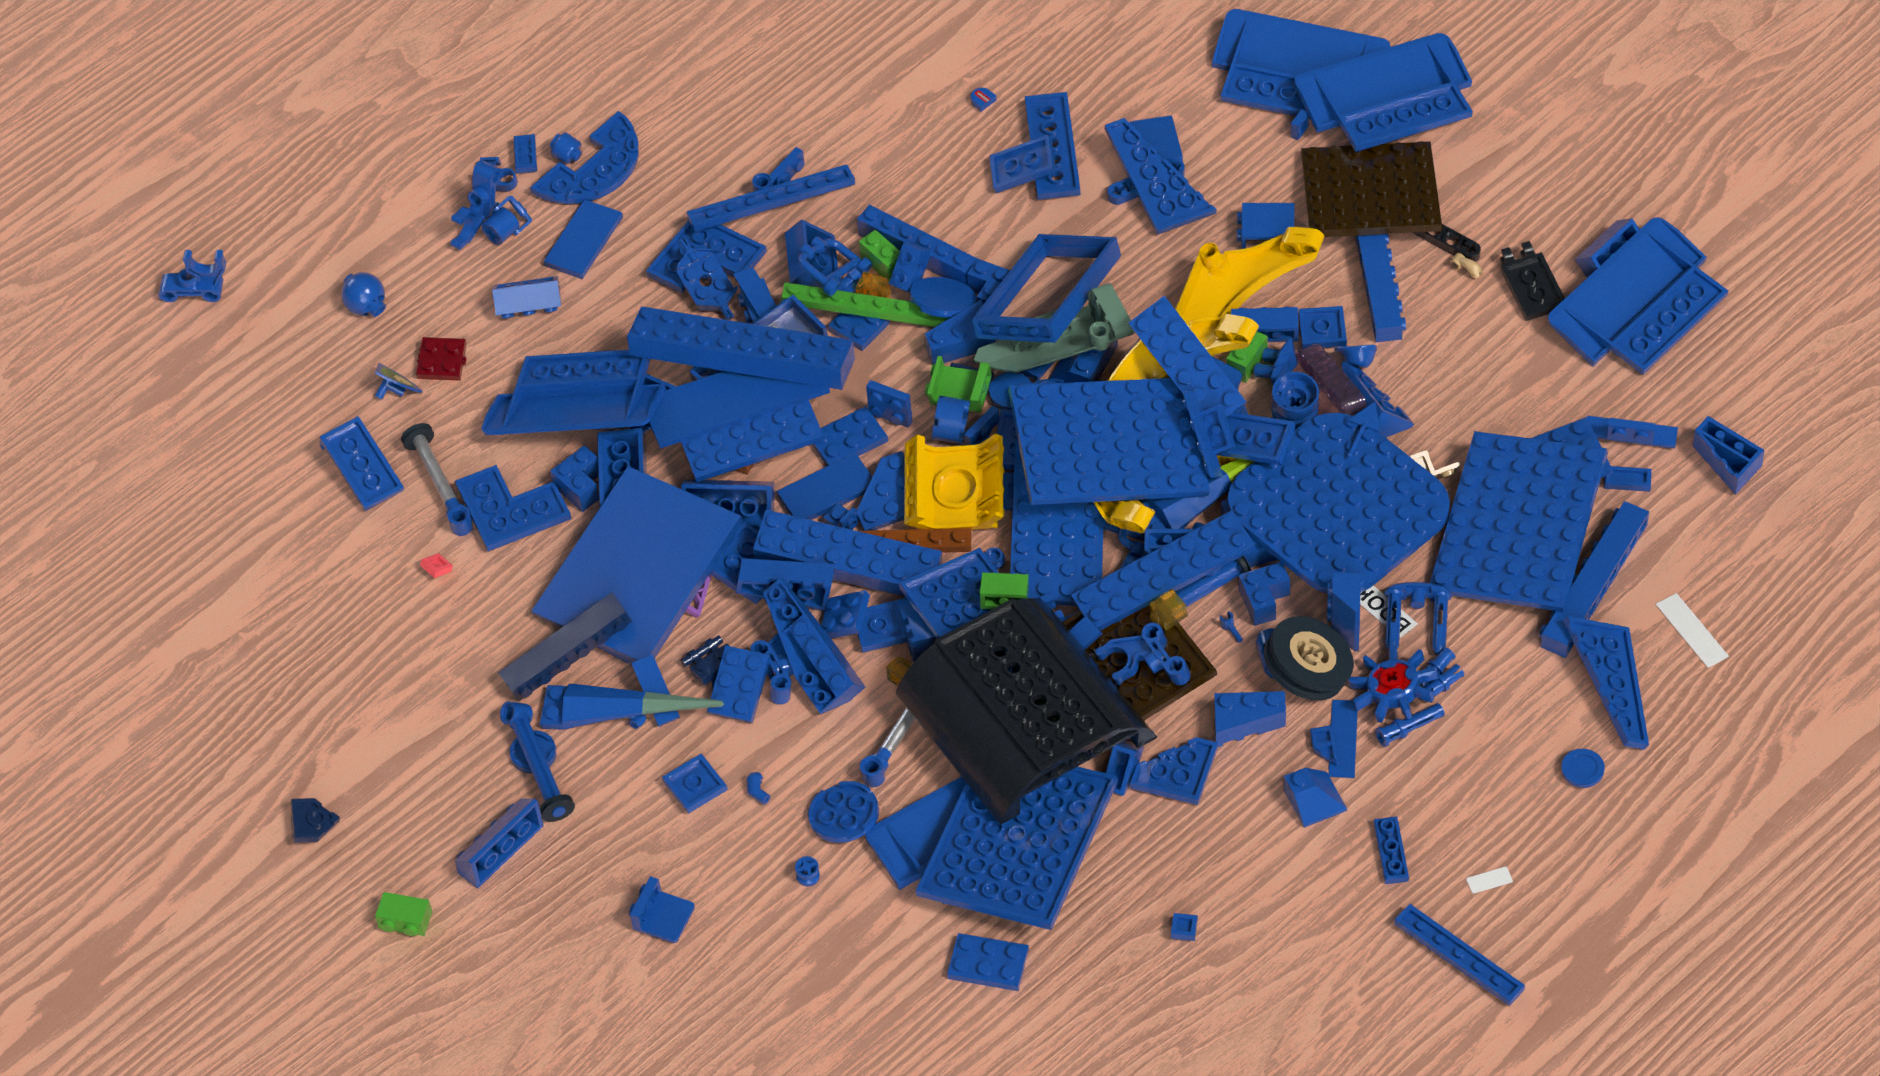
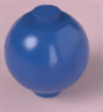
(363, 294)

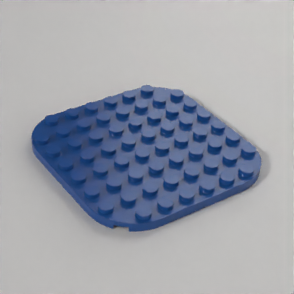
(1339, 511)

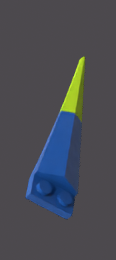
(1179, 512)

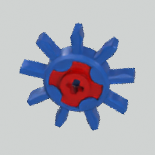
(1393, 683)

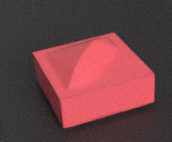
(436, 565)

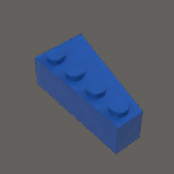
(807, 580)

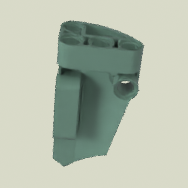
(1092, 328)

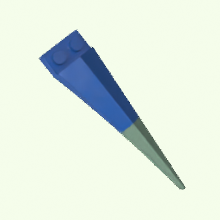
(585, 704)

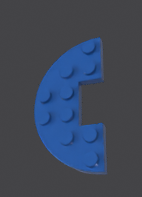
(601, 173)

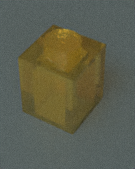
(1168, 610)

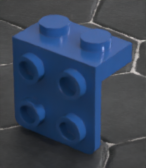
(660, 912)

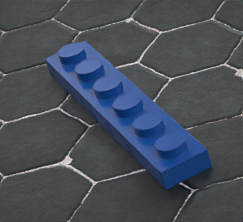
(1459, 954)

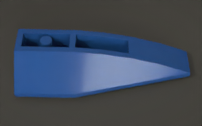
(811, 651)

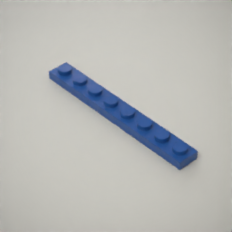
(770, 198)

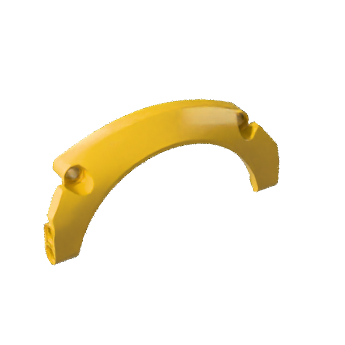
(1216, 336)

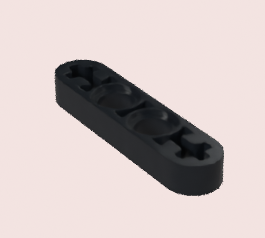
(1446, 234)

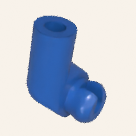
(754, 788)

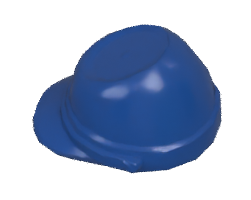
(1358, 355)

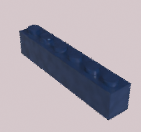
(565, 647)

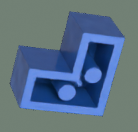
(985, 278)
(576, 476)
(1261, 589)

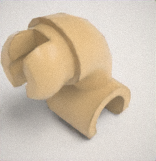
(1472, 267)

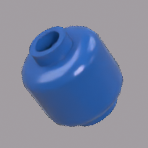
(566, 148)

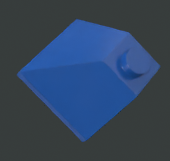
(1313, 795)

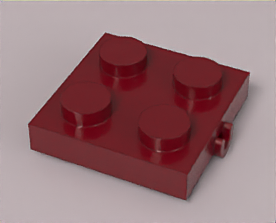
(441, 358)

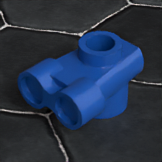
(850, 282)

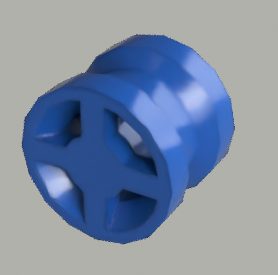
(808, 865)

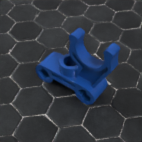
(481, 200)
(195, 279)
(1149, 650)
(778, 669)

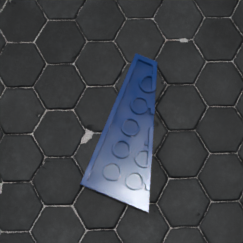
(1158, 184)
(1612, 668)

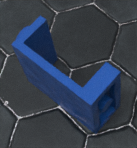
(1264, 221)

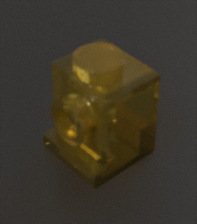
(873, 285)

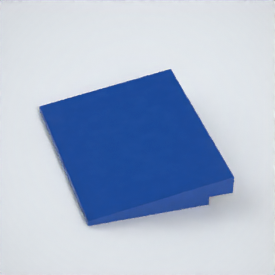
(647, 549)

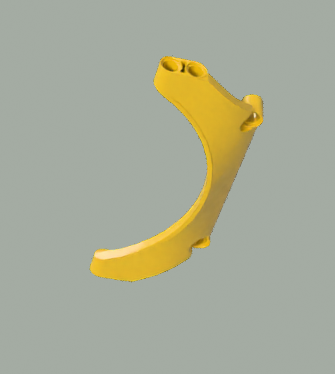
(1228, 279)

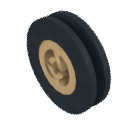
(1308, 658)

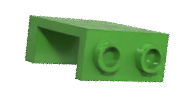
(959, 383)

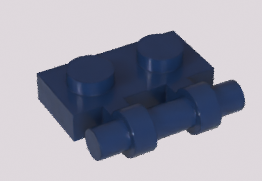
(707, 668)

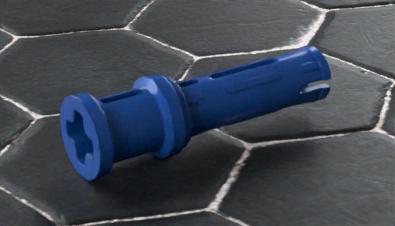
(1401, 728)

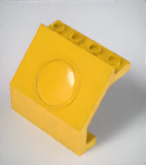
(954, 485)

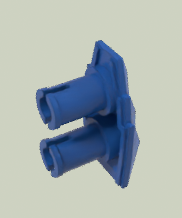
(1284, 360)

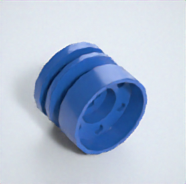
(1295, 398)

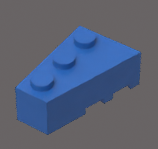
(917, 632)

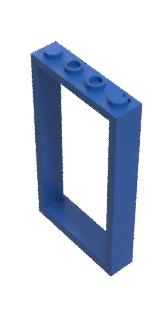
(988, 320)

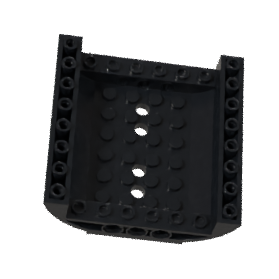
(988, 715)

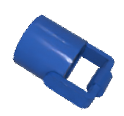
(504, 223)

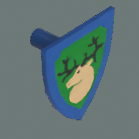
(393, 382)

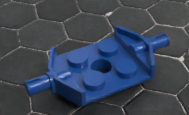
(700, 264)

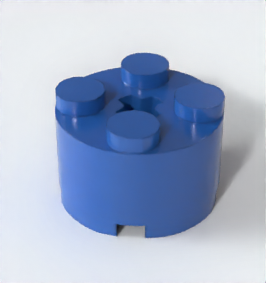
(950, 419)

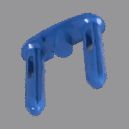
(1418, 592)

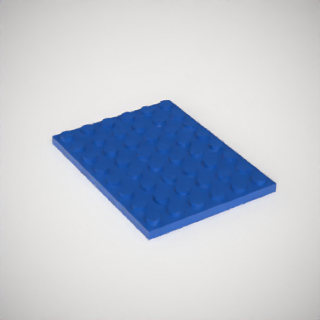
(1106, 441)
(1519, 520)
(1025, 863)

